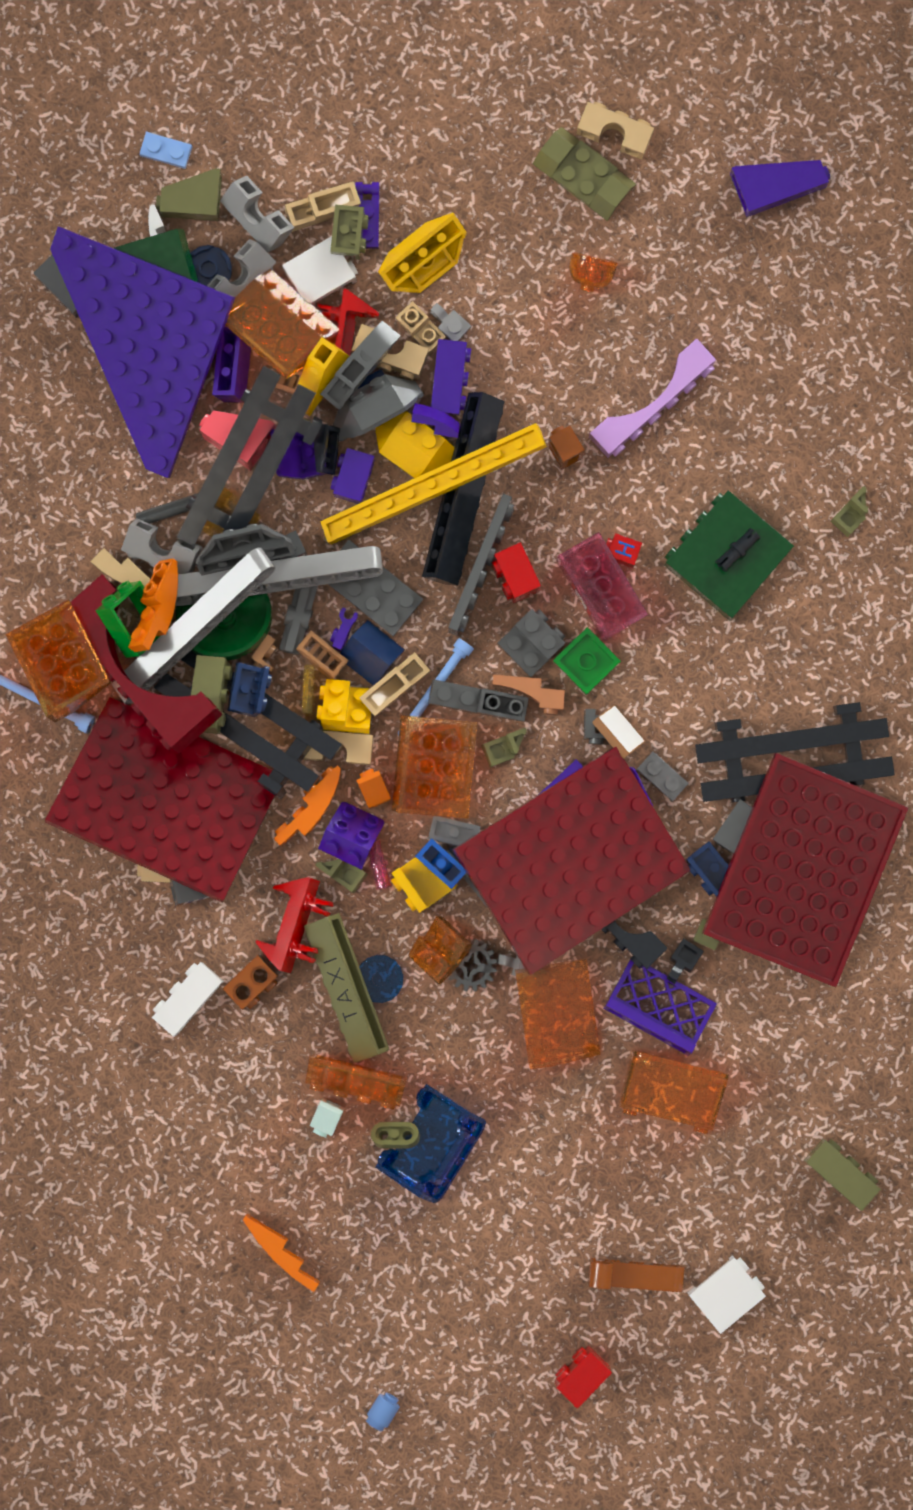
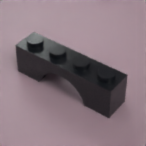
(644, 947)

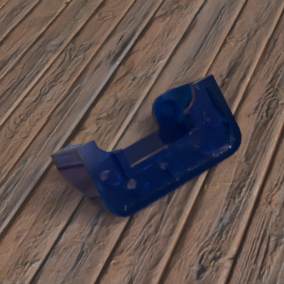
(445, 1142)

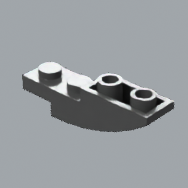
(360, 364)
(478, 700)

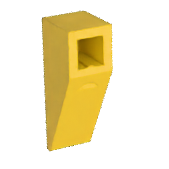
(321, 369)

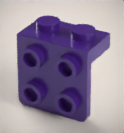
(298, 460)
(351, 834)

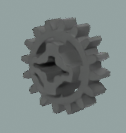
(485, 968)

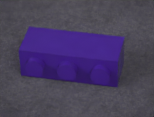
(231, 367)
(450, 376)

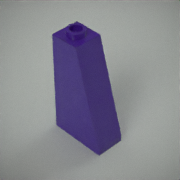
(774, 184)

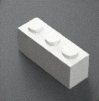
(186, 998)

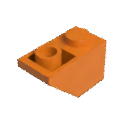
(373, 788)

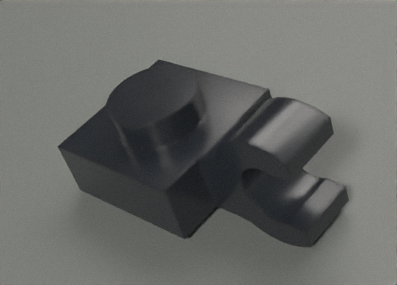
(685, 958)

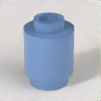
(382, 1411)

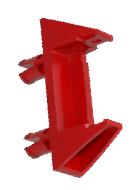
(345, 317)
(292, 928)

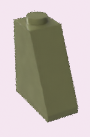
(192, 198)

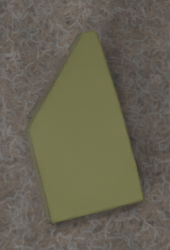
(852, 513)
(503, 748)
(343, 873)

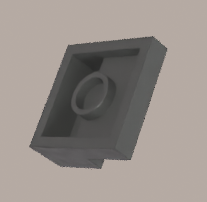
(532, 642)

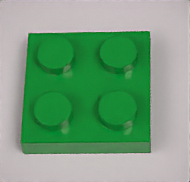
(586, 661)

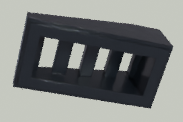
(326, 449)

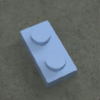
(165, 150)

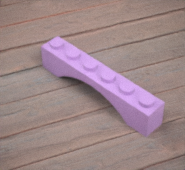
(615, 431)

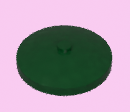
(238, 632)

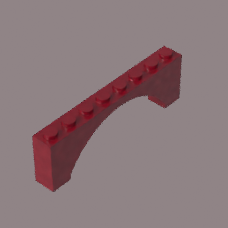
(175, 718)

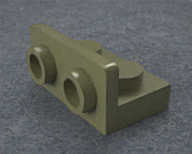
(348, 231)

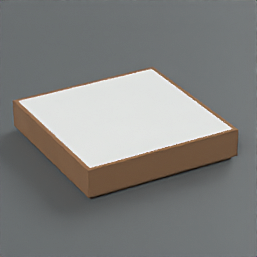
(618, 731)

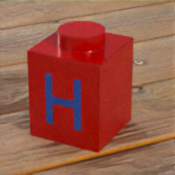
(624, 549)

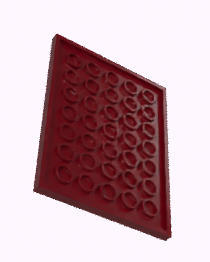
(160, 808)
(572, 860)
(805, 870)

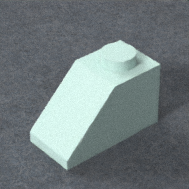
(326, 1117)

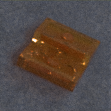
(440, 950)

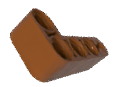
(635, 1275)

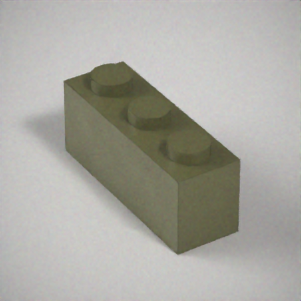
(211, 678)
(843, 1173)

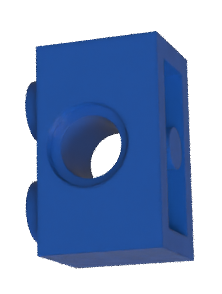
(441, 863)

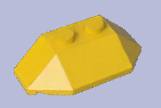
(424, 255)
(412, 445)

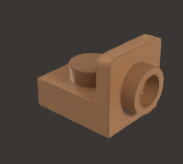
(265, 649)

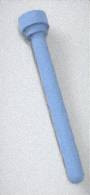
(460, 651)
(81, 720)

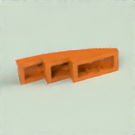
(274, 1245)

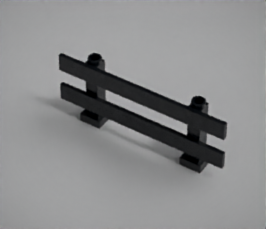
(290, 420)
(848, 732)
(284, 764)

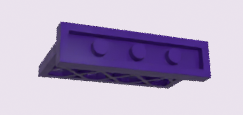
(654, 1026)

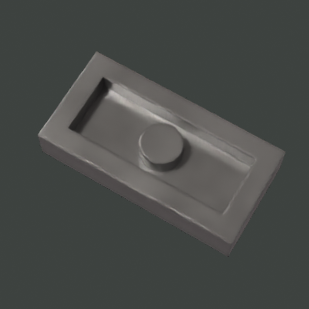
(662, 776)
(451, 831)

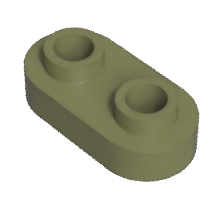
(396, 1135)

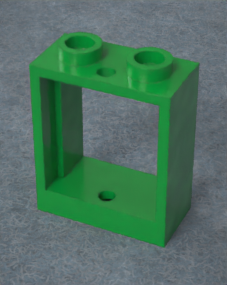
(112, 621)

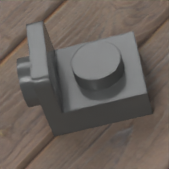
(589, 728)

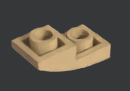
(420, 327)

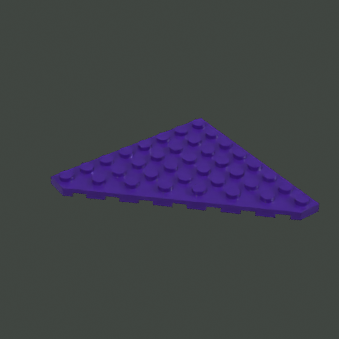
(149, 335)

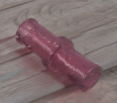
(378, 865)

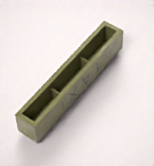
(346, 988)

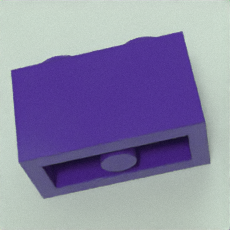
(353, 475)

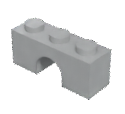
(242, 203)
(253, 262)
(142, 544)

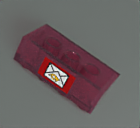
(601, 587)

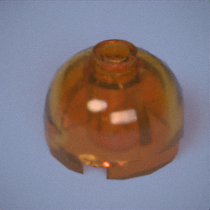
(591, 271)

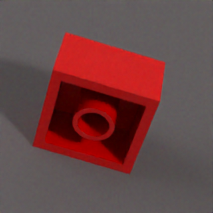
(516, 573)
(582, 1376)

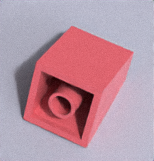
(218, 425)

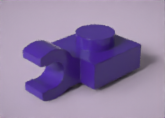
(341, 635)

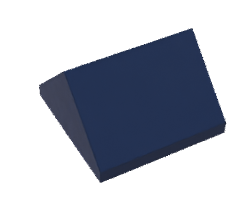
(371, 652)

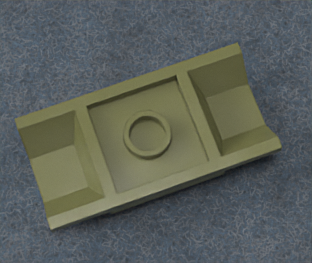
(583, 173)

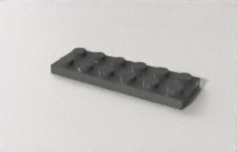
(485, 557)

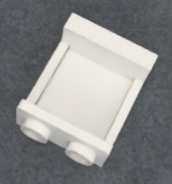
(319, 272)
(727, 1294)

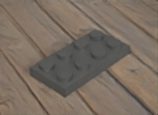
(380, 598)

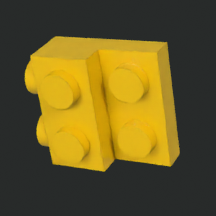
(343, 708)

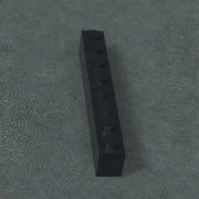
(460, 505)

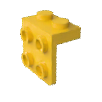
(419, 884)

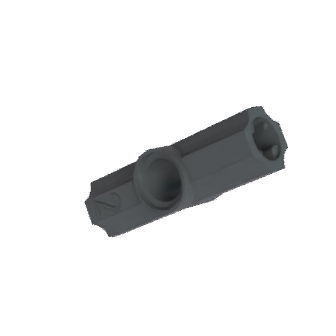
(297, 619)

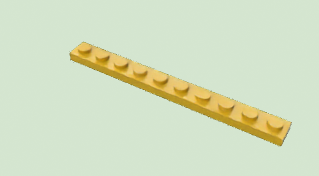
(433, 483)

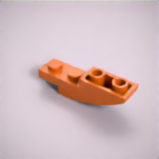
(160, 599)
(318, 800)

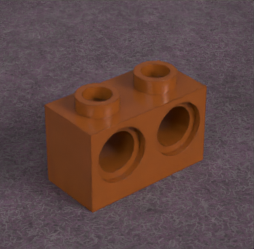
(565, 446)
(247, 978)

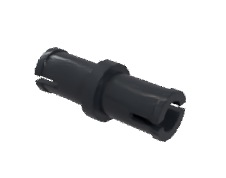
(737, 550)

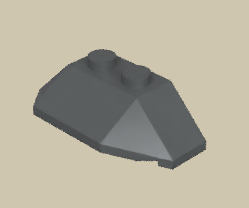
(376, 404)
(232, 545)

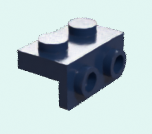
(249, 689)
(709, 866)

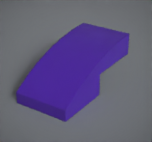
(443, 423)

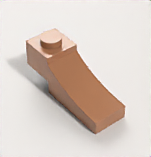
(548, 699)

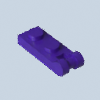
(371, 208)

